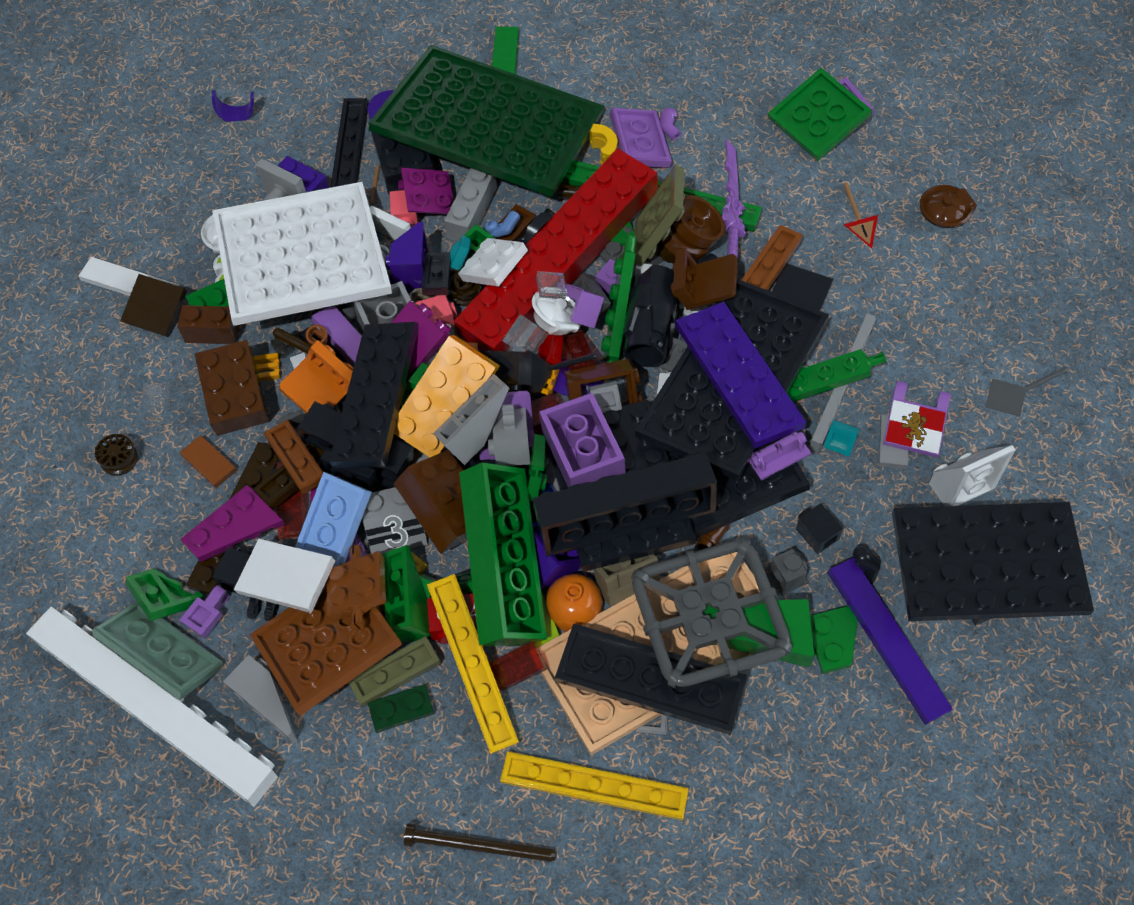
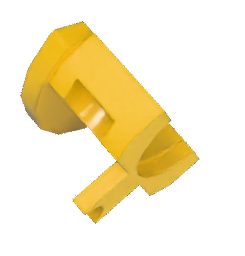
(603, 139)

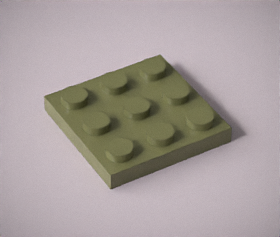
(659, 214)

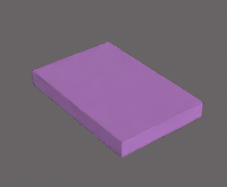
(641, 136)

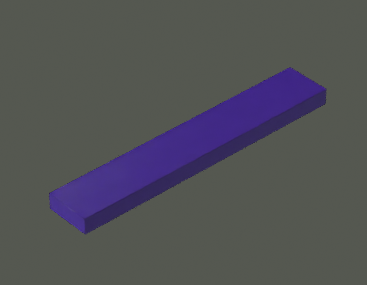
(890, 641)

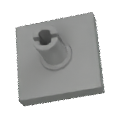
(278, 181)

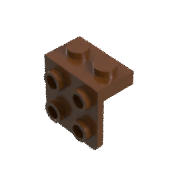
(703, 282)

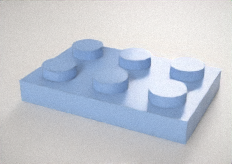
(333, 518)

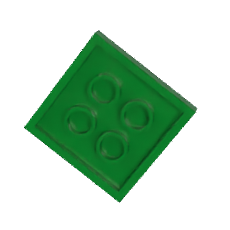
(819, 114)

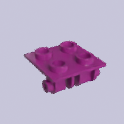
(426, 190)

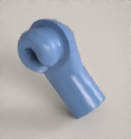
(503, 228)

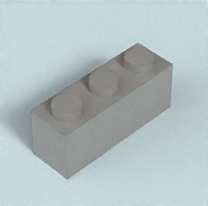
(470, 203)

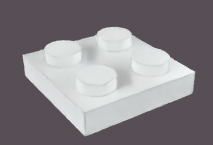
(492, 261)

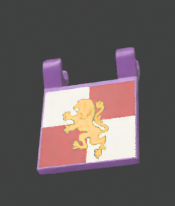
(916, 425)

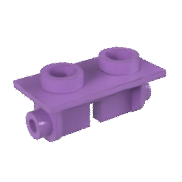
(779, 455)

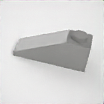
(471, 423)
(257, 689)

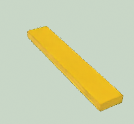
(472, 664)
(594, 785)

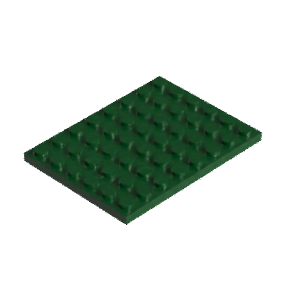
(488, 119)

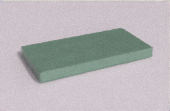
(158, 650)

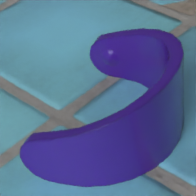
(232, 113)

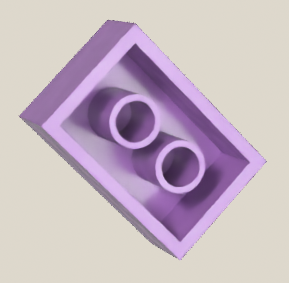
(581, 441)

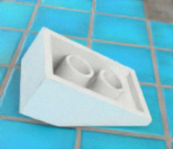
(970, 475)

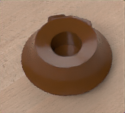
(947, 205)

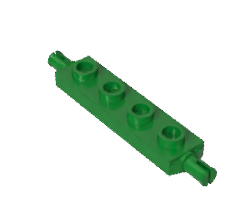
(619, 295)
(833, 373)

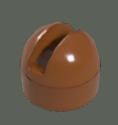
(319, 331)

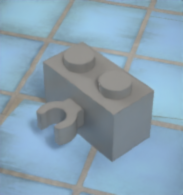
(509, 437)

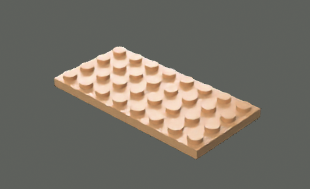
(604, 720)

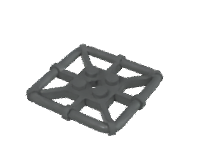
(702, 630)

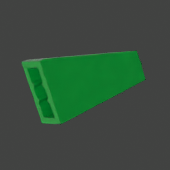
(797, 620)

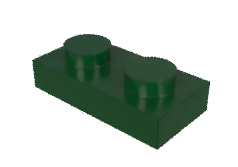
(400, 708)

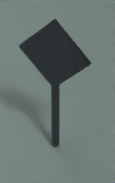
(542, 371)

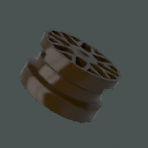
(465, 294)
(117, 456)

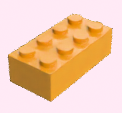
(444, 387)

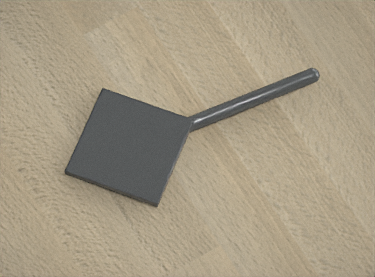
(1010, 397)

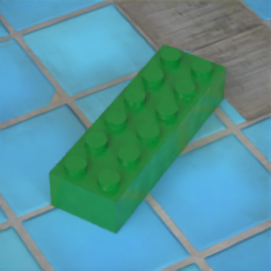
(502, 555)

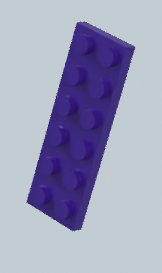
(740, 375)

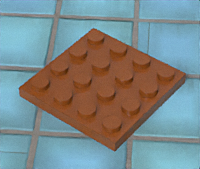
(320, 656)

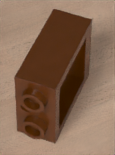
(601, 372)

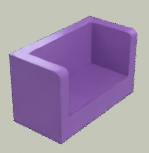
(586, 305)

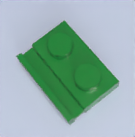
(537, 468)

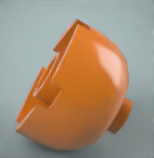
(573, 600)

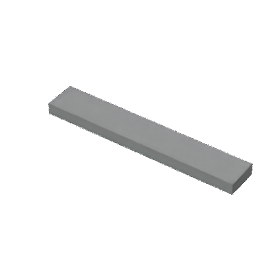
(838, 393)

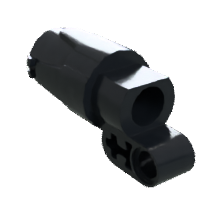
(650, 317)

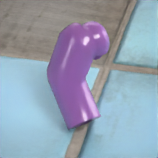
(666, 121)

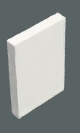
(285, 575)

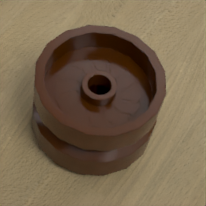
(697, 229)

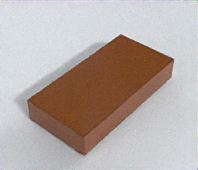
(208, 461)

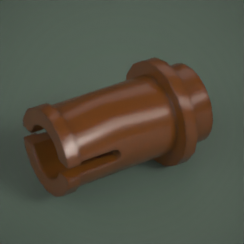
(711, 538)

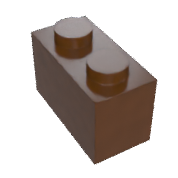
(207, 325)

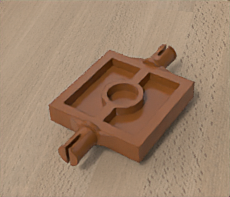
(356, 587)

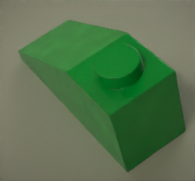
(405, 599)

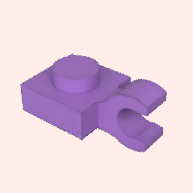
(204, 615)

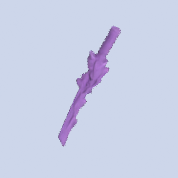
(734, 207)

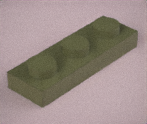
(394, 671)

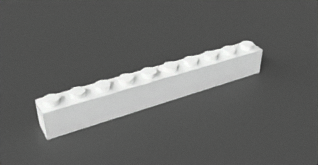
(154, 707)

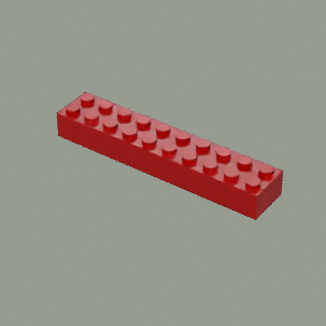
(561, 246)

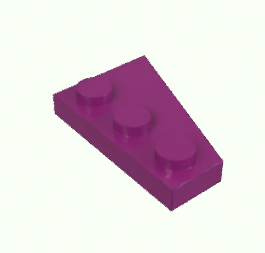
(234, 521)

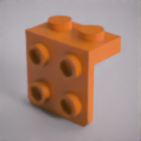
(318, 378)

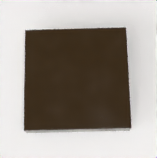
(153, 305)

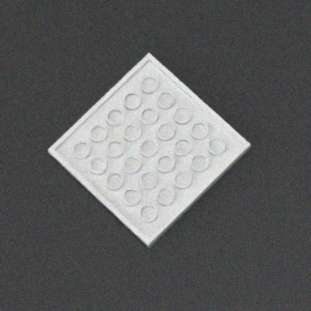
(299, 253)

